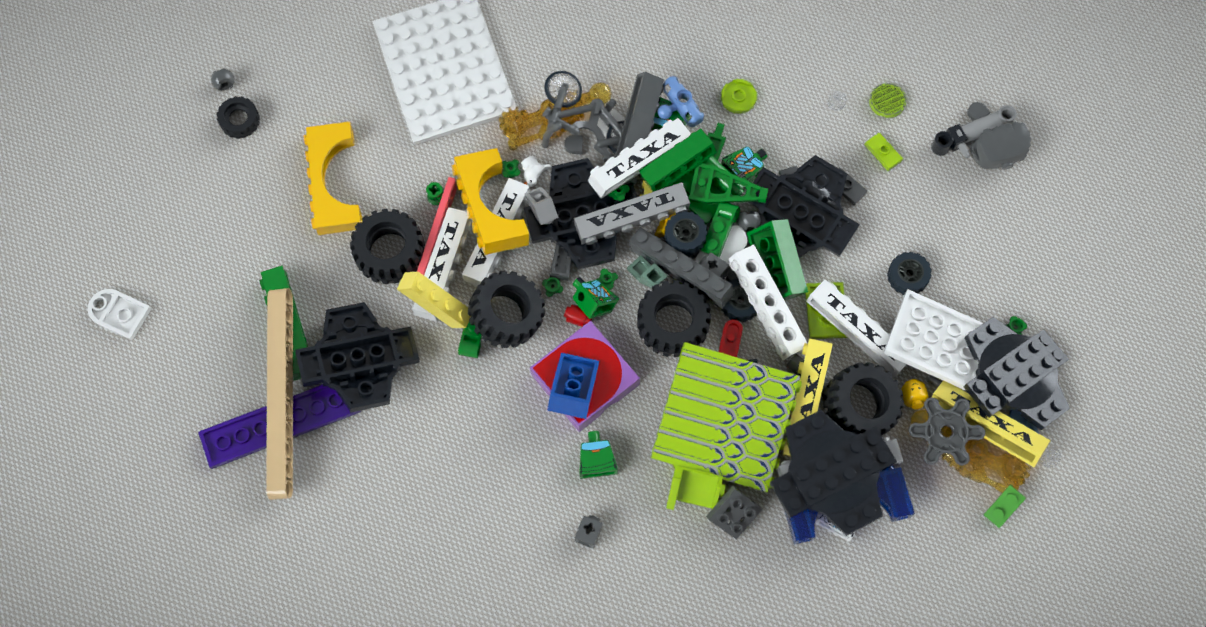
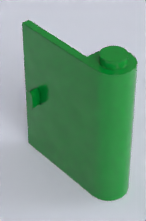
(718, 186)

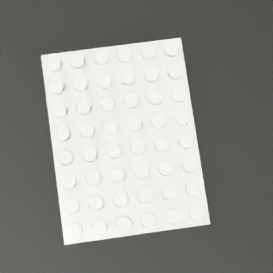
(443, 68)

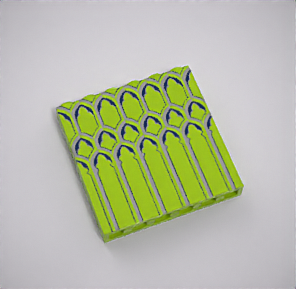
(726, 416)

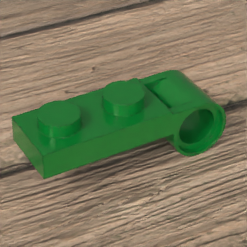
(720, 227)
(470, 342)

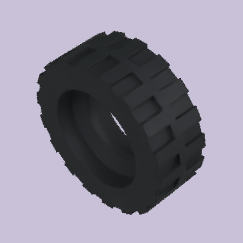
(232, 105)

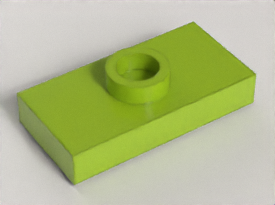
(883, 151)

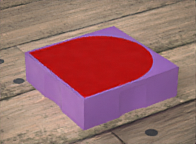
(613, 376)

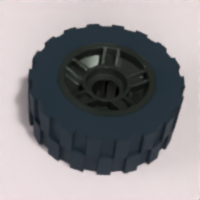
(686, 223)
(917, 267)
(737, 310)

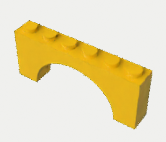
(323, 145)
(493, 232)

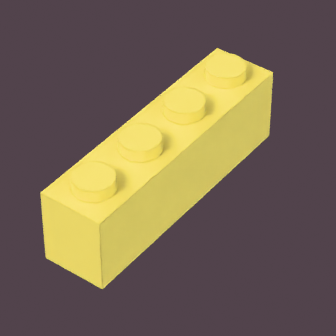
(434, 299)

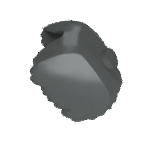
(1001, 146)

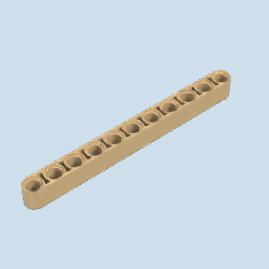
(279, 394)

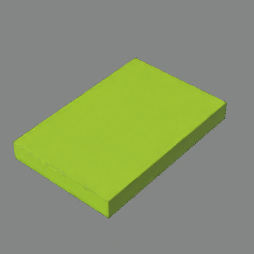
(818, 325)

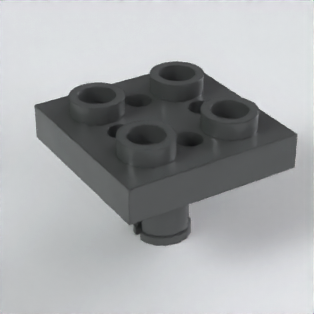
(731, 509)

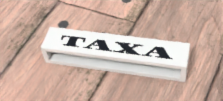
(629, 162)
(508, 206)
(446, 253)
(854, 324)

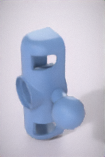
(675, 94)

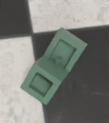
(645, 273)

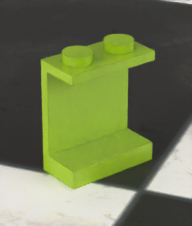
(695, 488)

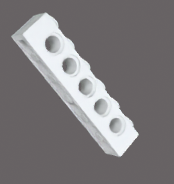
(768, 292)

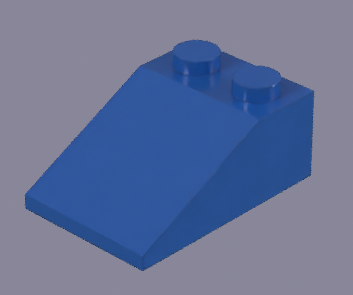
(573, 385)

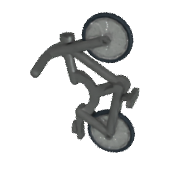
(565, 91)

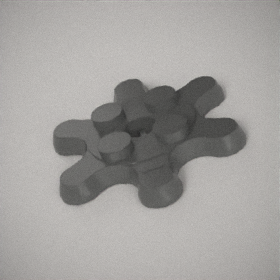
(960, 429)

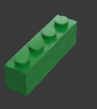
(678, 161)

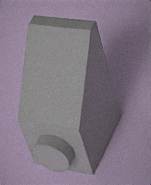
(541, 205)

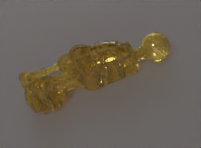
(525, 121)
(1000, 464)

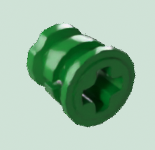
(430, 190)

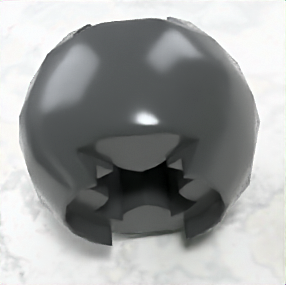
(222, 79)
(749, 220)

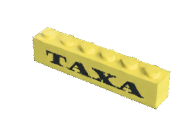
(812, 376)
(999, 428)

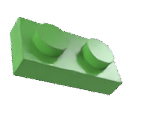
(1004, 506)

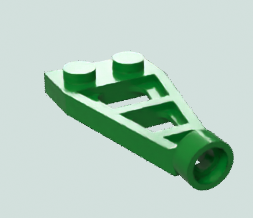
(702, 183)

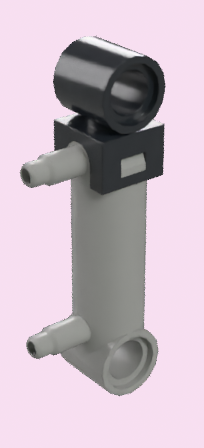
(958, 135)

